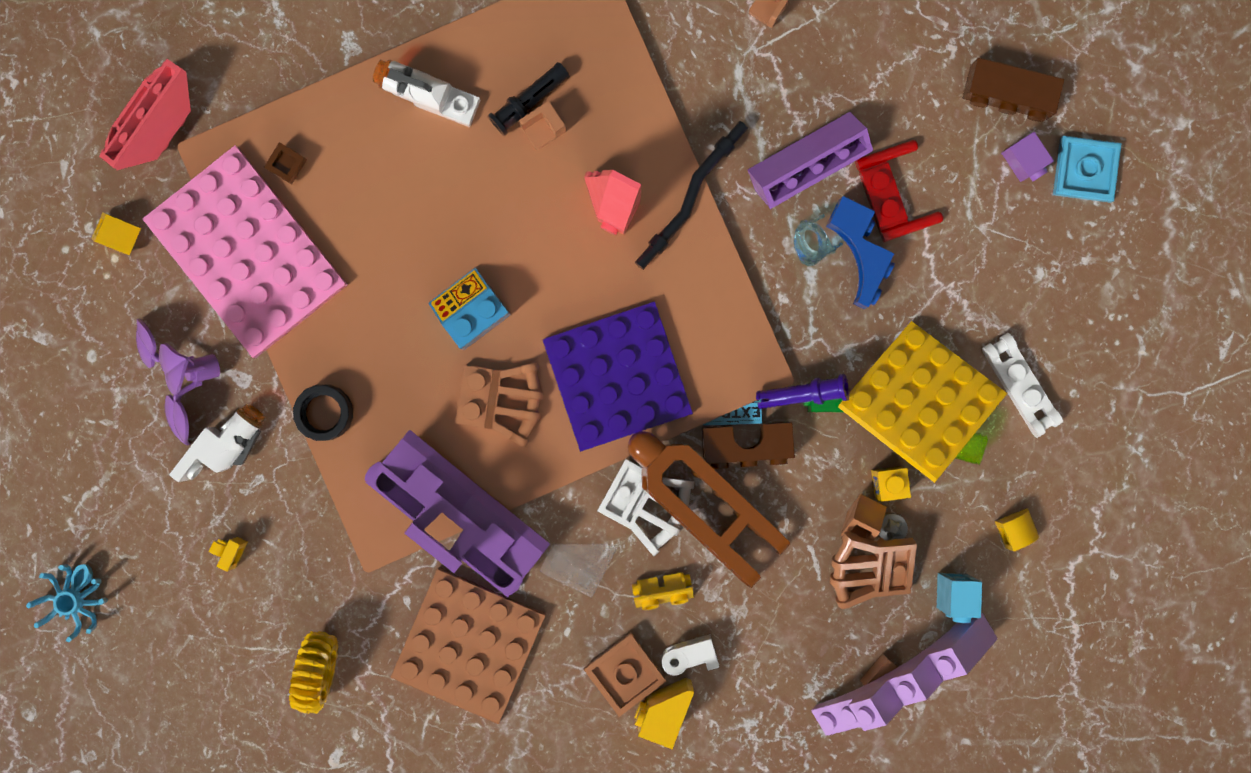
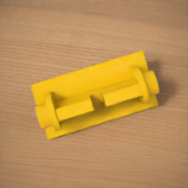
(652, 595)

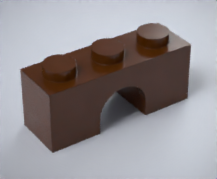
(774, 444)

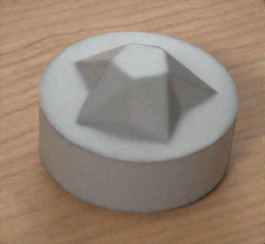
(893, 527)

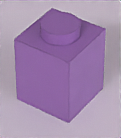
(1028, 158)

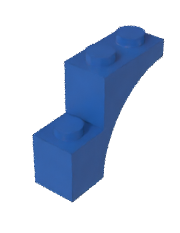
(874, 263)

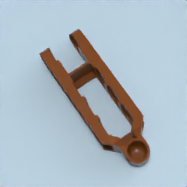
(657, 457)

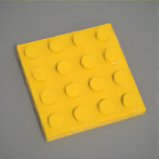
(922, 401)

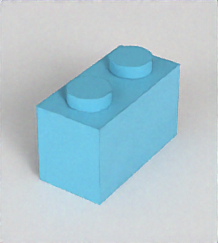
(959, 596)

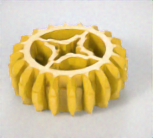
(313, 672)

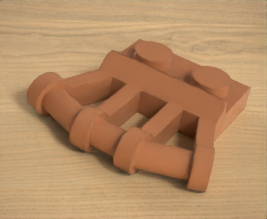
(481, 394)
(891, 572)

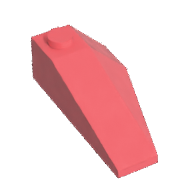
(613, 199)

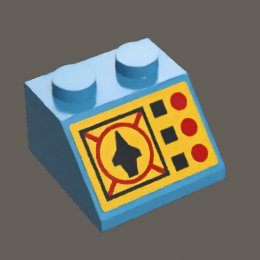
(469, 309)

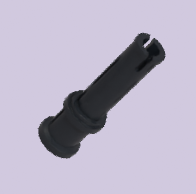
(518, 106)

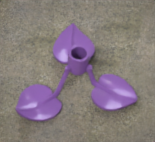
(175, 368)

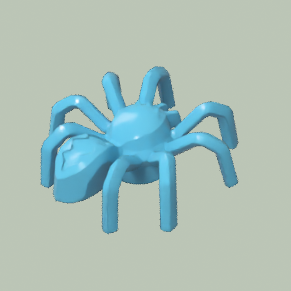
(70, 600)

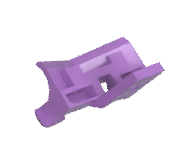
(426, 485)

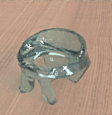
(805, 253)

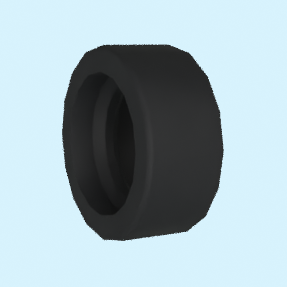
(306, 428)

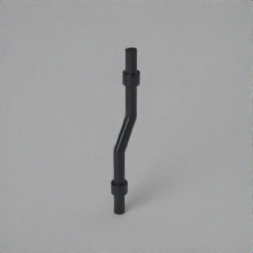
(722, 149)

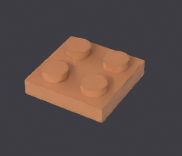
(625, 674)

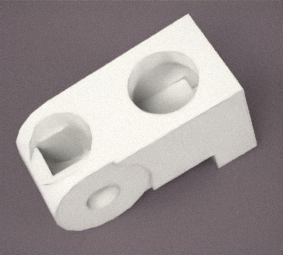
(689, 654)

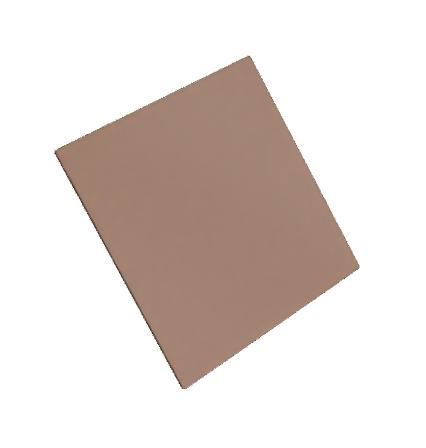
(421, 201)

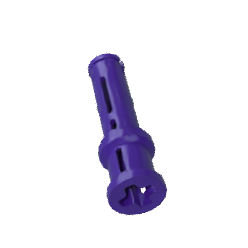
(816, 391)

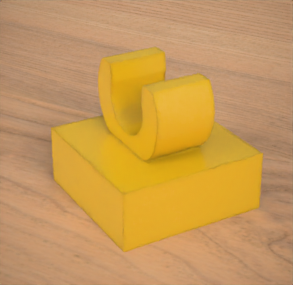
(229, 552)

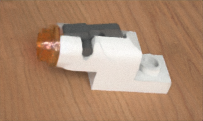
(426, 91)
(224, 448)

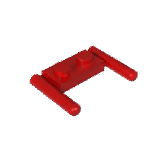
(884, 194)

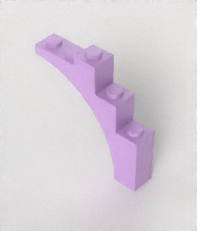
(911, 682)

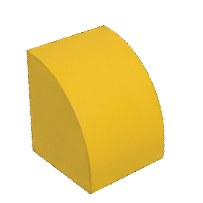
(115, 233)
(1017, 530)

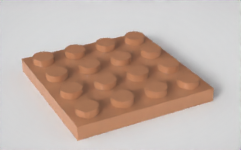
(468, 645)

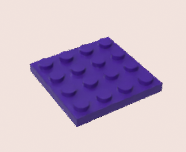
(617, 376)

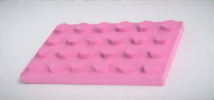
(245, 252)

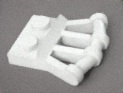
(627, 498)

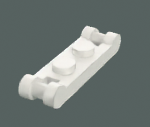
(1021, 385)

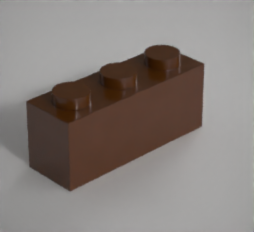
(1013, 89)

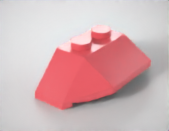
(149, 118)

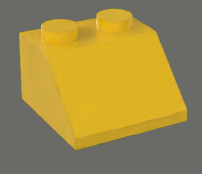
(664, 712)

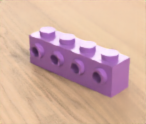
(810, 160)

